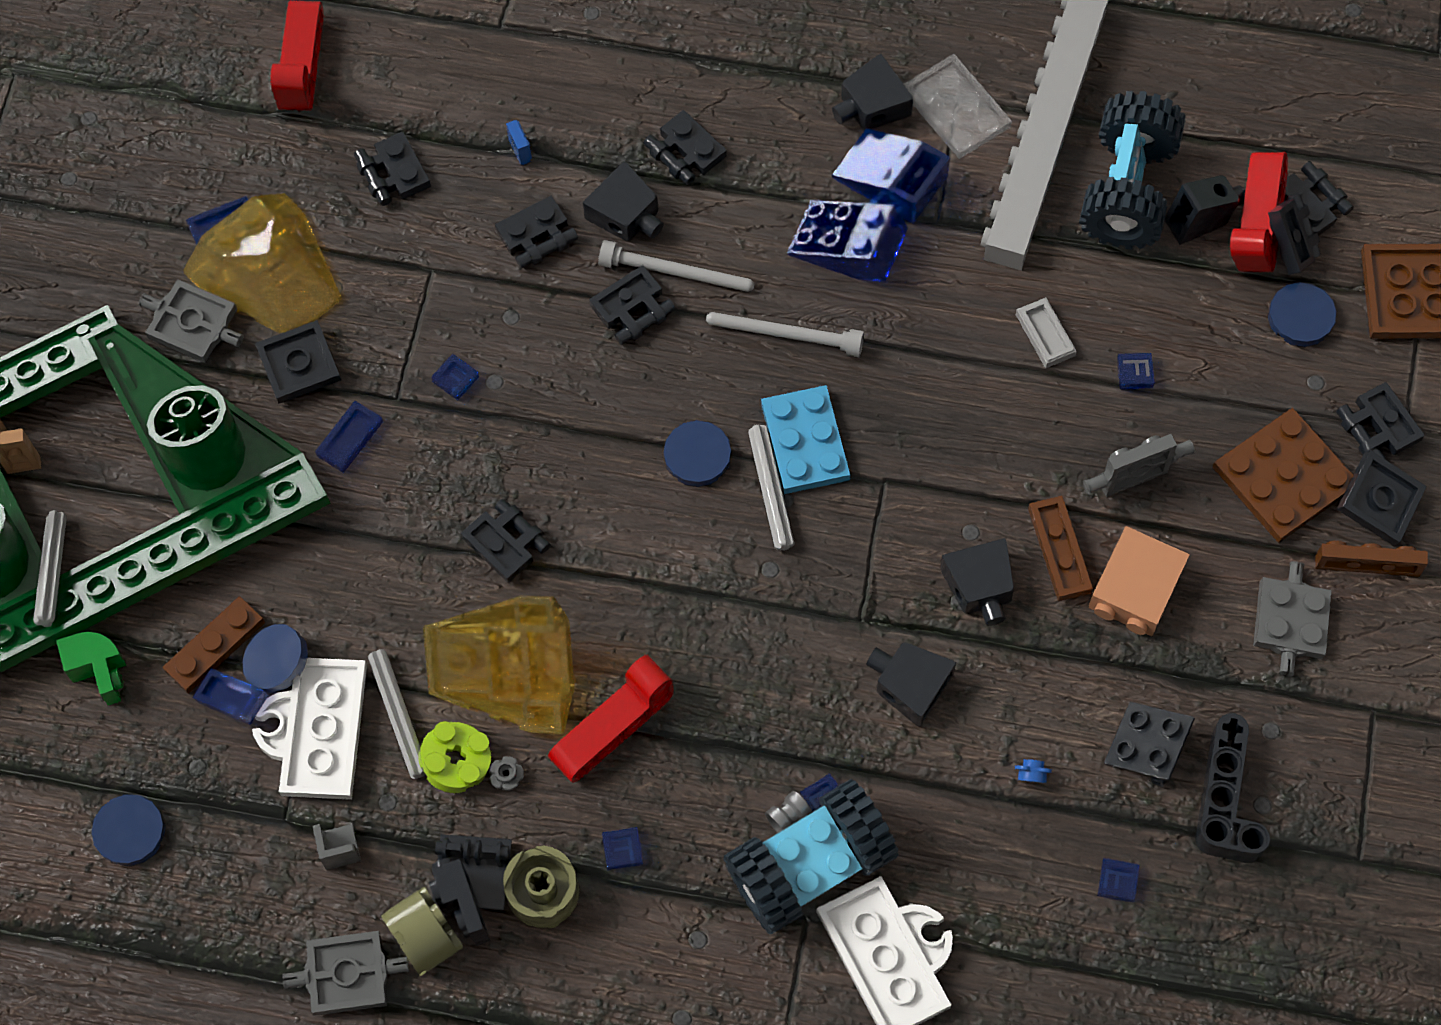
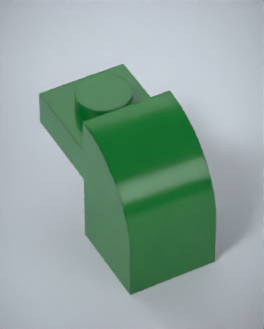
(93, 655)

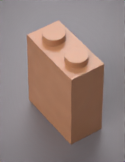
(1138, 581)

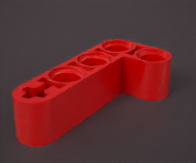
(295, 76)
(1255, 244)
(614, 720)

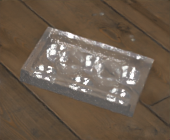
(957, 106)

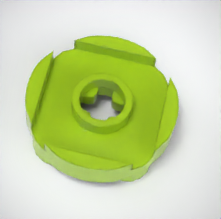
(461, 738)

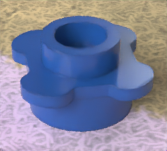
(1033, 771)

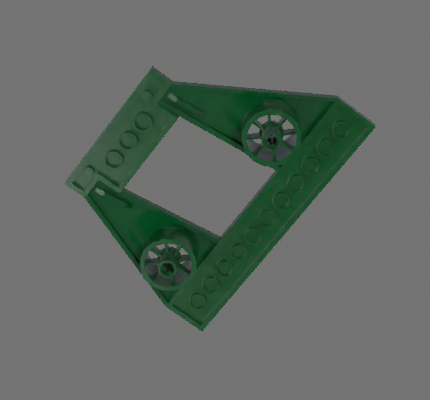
(216, 461)

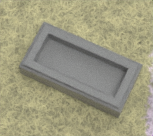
(1045, 332)

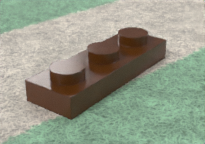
(1060, 548)
(1371, 559)
(213, 644)

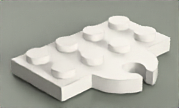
(317, 729)
(888, 953)

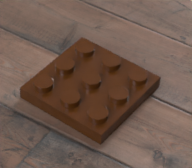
(1403, 290)
(1284, 474)

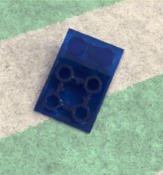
(894, 171)
(850, 238)

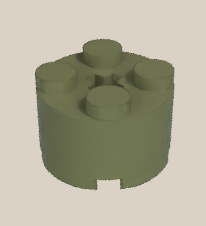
(534, 868)
(422, 931)

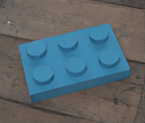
(805, 439)

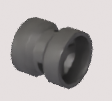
(792, 810)

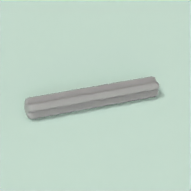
(771, 487)
(50, 568)
(397, 711)

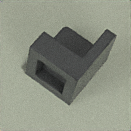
(337, 846)

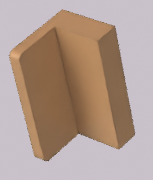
(17, 451)

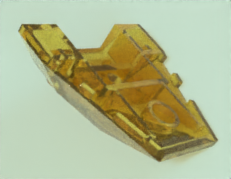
(266, 264)
(505, 662)

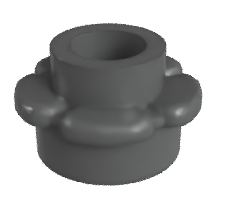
(508, 782)

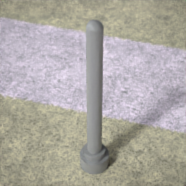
(614, 255)
(850, 342)

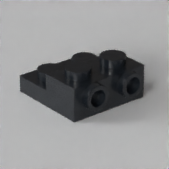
(455, 893)

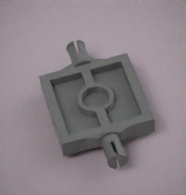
(191, 320)
(1138, 465)
(1292, 618)
(346, 973)

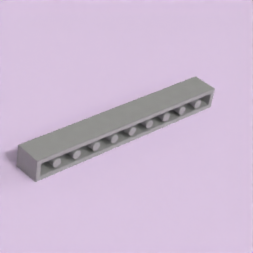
(1043, 133)

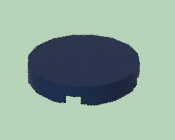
(1302, 314)
(697, 453)
(275, 658)
(128, 830)

